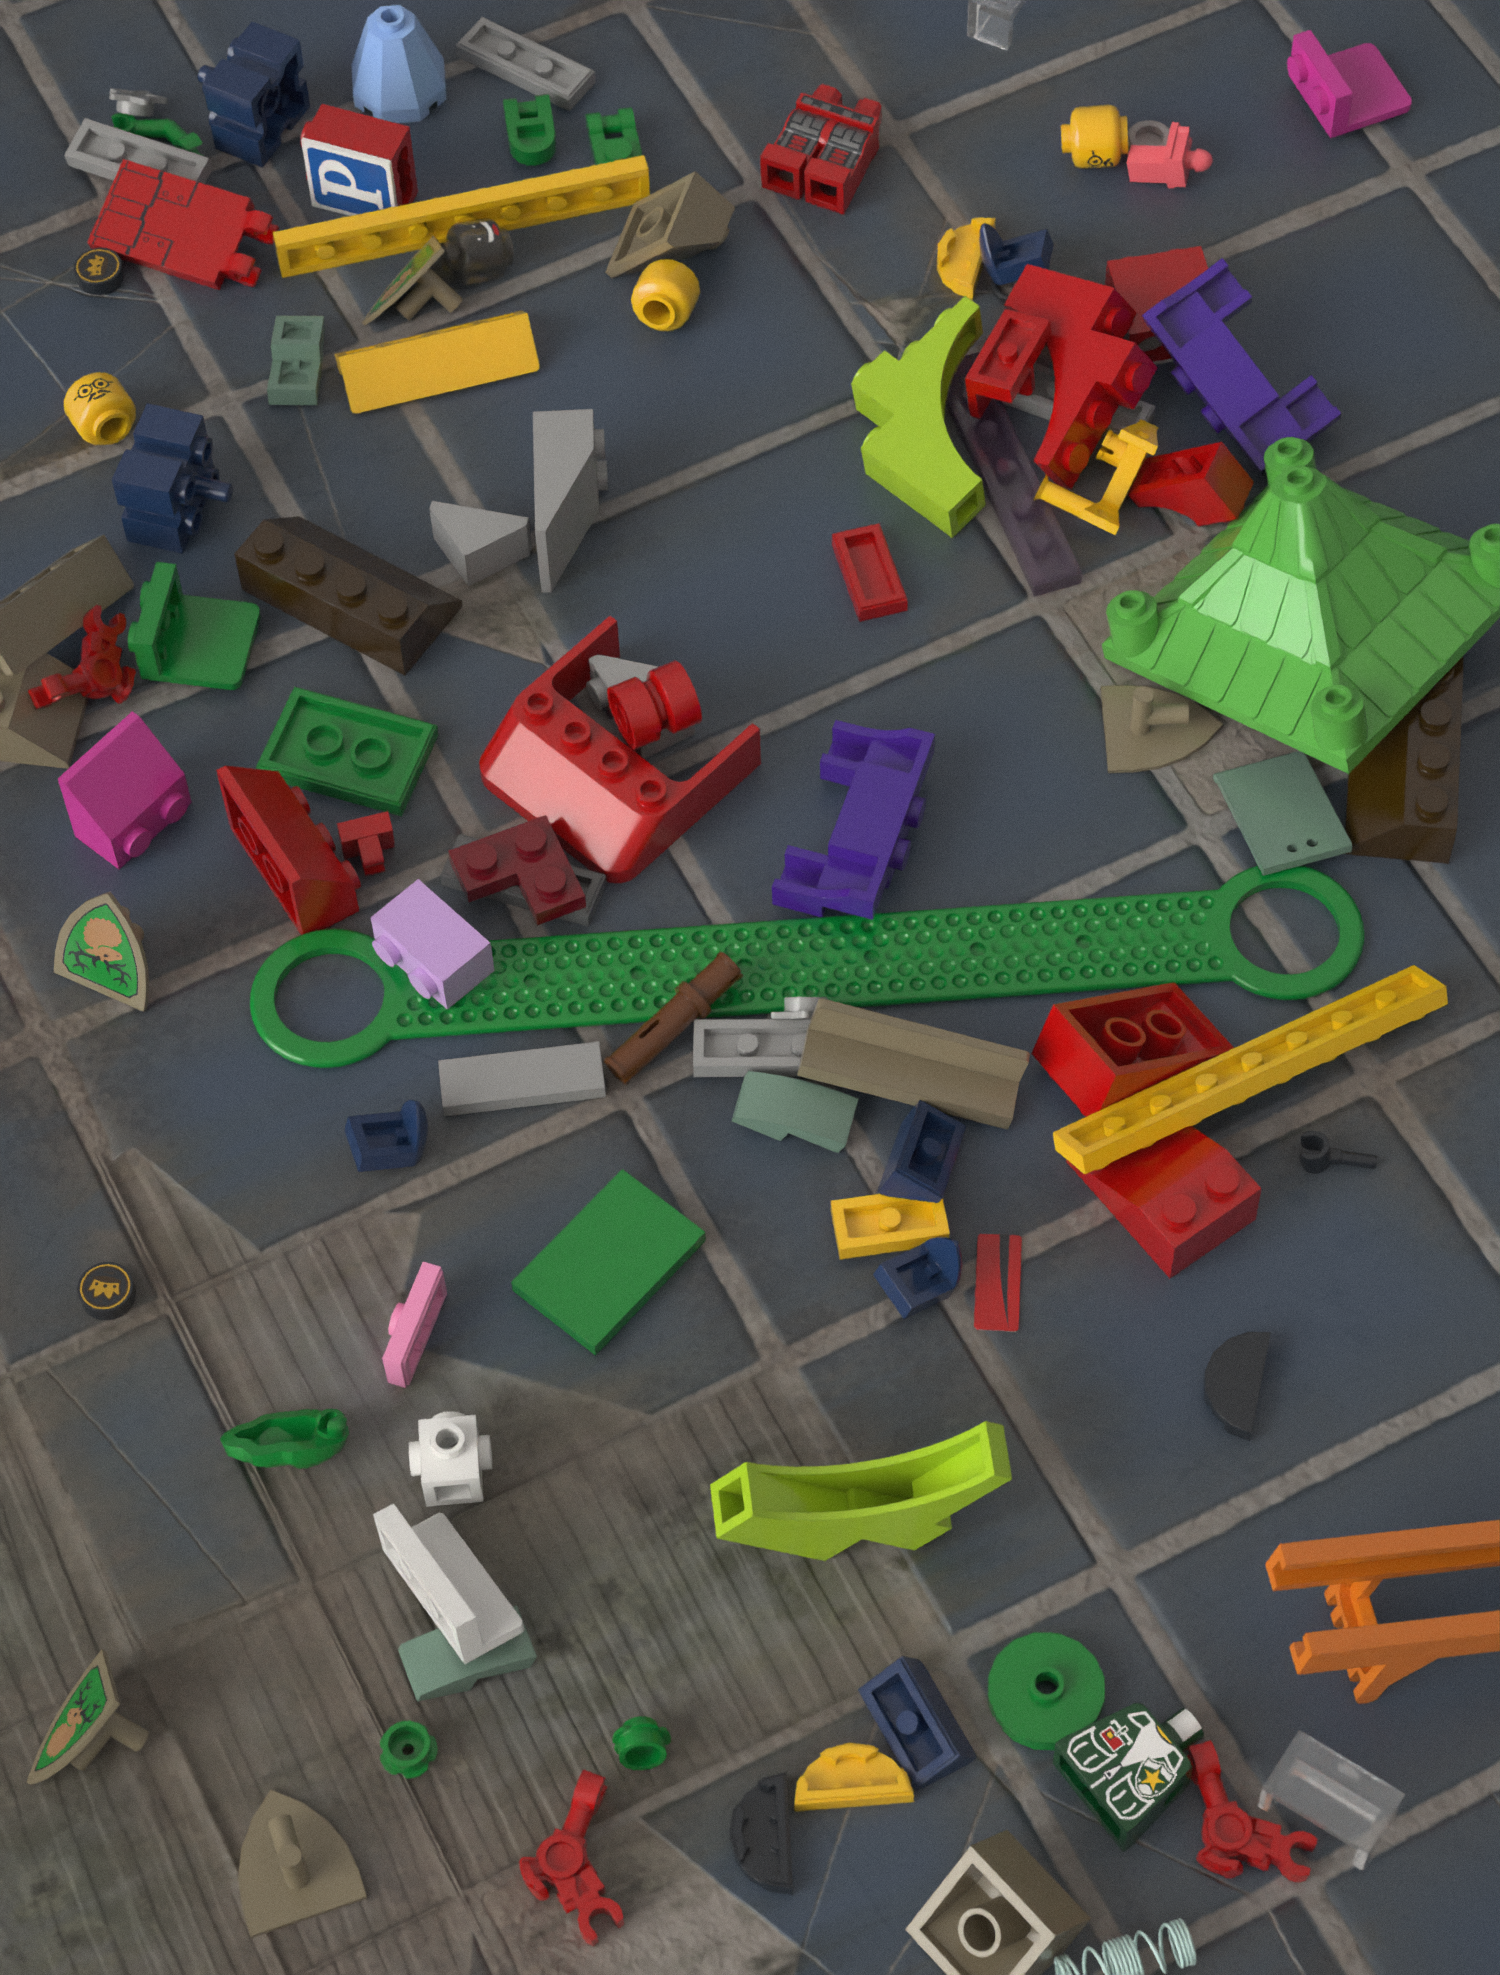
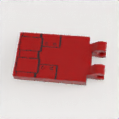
(180, 226)

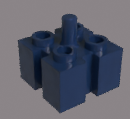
(255, 93)
(167, 479)

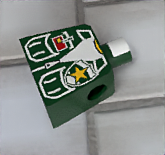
(1129, 1767)

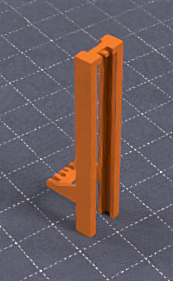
(1354, 1569)

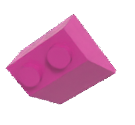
(124, 792)

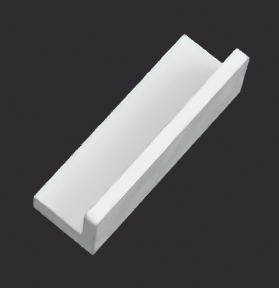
(448, 1582)

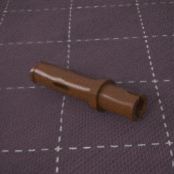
(689, 1003)

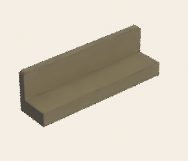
(56, 600)
(912, 1063)

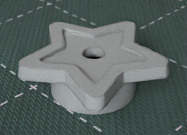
(136, 101)
(797, 1008)

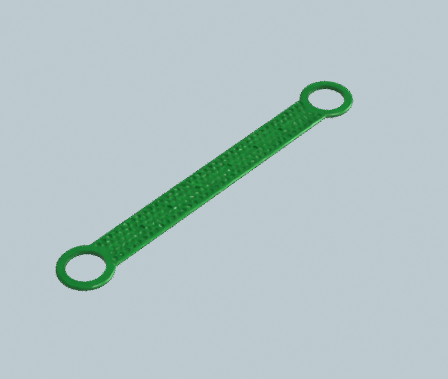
(843, 958)

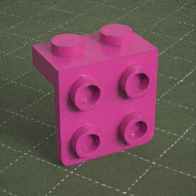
(1347, 86)

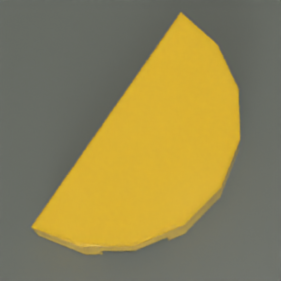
(960, 257)
(852, 1778)

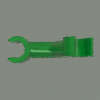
(158, 129)

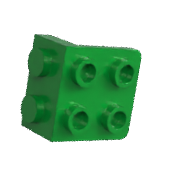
(191, 636)

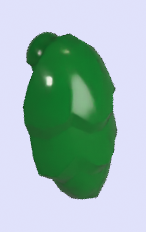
(288, 1438)

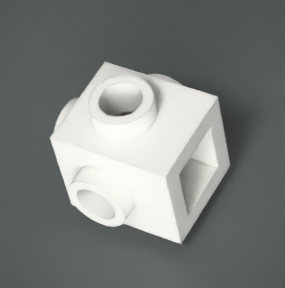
(450, 1459)

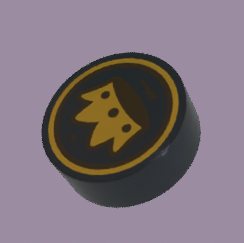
(99, 271)
(106, 1291)

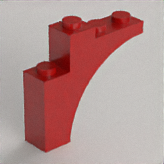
(1090, 363)

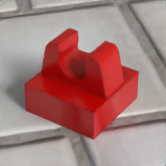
(367, 839)

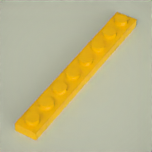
(412, 225)
(1249, 1069)

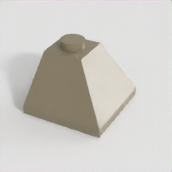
(672, 225)

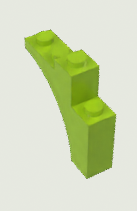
(908, 402)
(881, 1500)

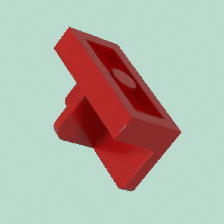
(1006, 361)

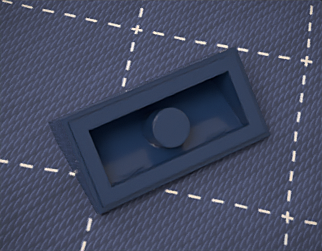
(922, 1155)
(917, 1722)

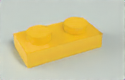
(885, 1224)

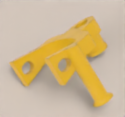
(1123, 451)

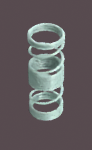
(1122, 1956)

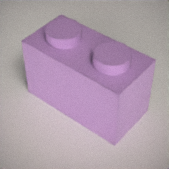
(431, 945)

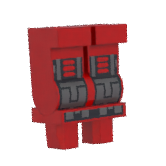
(823, 146)

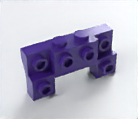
(1223, 373)
(873, 824)

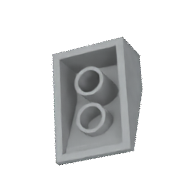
(565, 486)

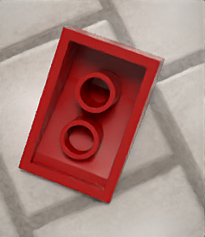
(1124, 1043)
(1177, 1197)

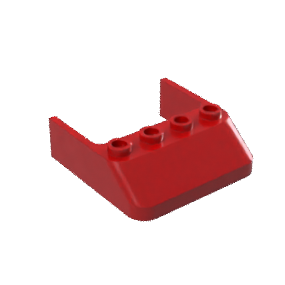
(594, 789)

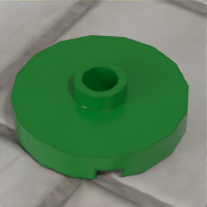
(1041, 1718)

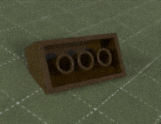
(344, 591)
(1408, 785)

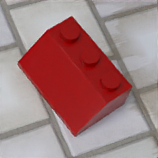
(289, 847)

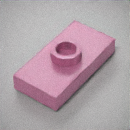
(413, 1324)

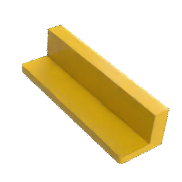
(438, 361)

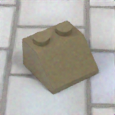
(34, 734)
(997, 1914)

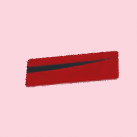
(997, 1282)

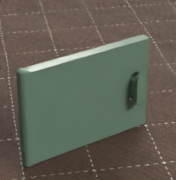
(1282, 811)

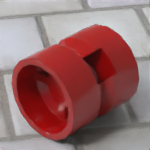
(659, 703)

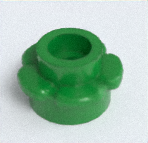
(402, 1735)
(641, 1743)

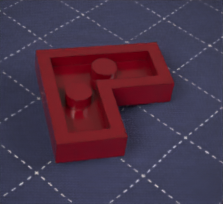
(522, 857)

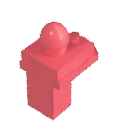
(1167, 163)

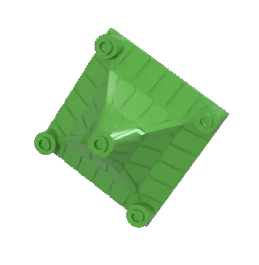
(1313, 613)

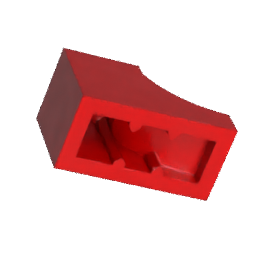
(1196, 482)

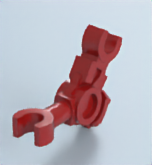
(99, 668)
(1234, 1834)
(565, 1863)

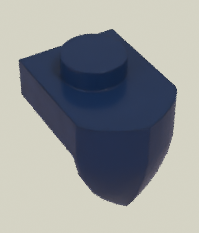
(1008, 258)
(388, 1138)
(921, 1275)

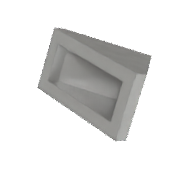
(479, 539)

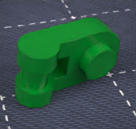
(530, 129)
(617, 148)

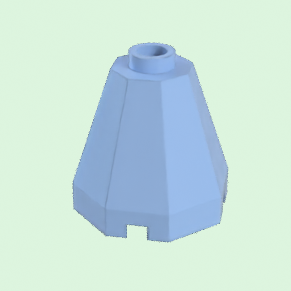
(397, 67)

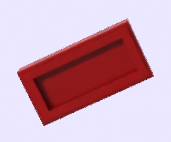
(869, 572)

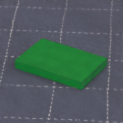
(349, 750)
(608, 1261)

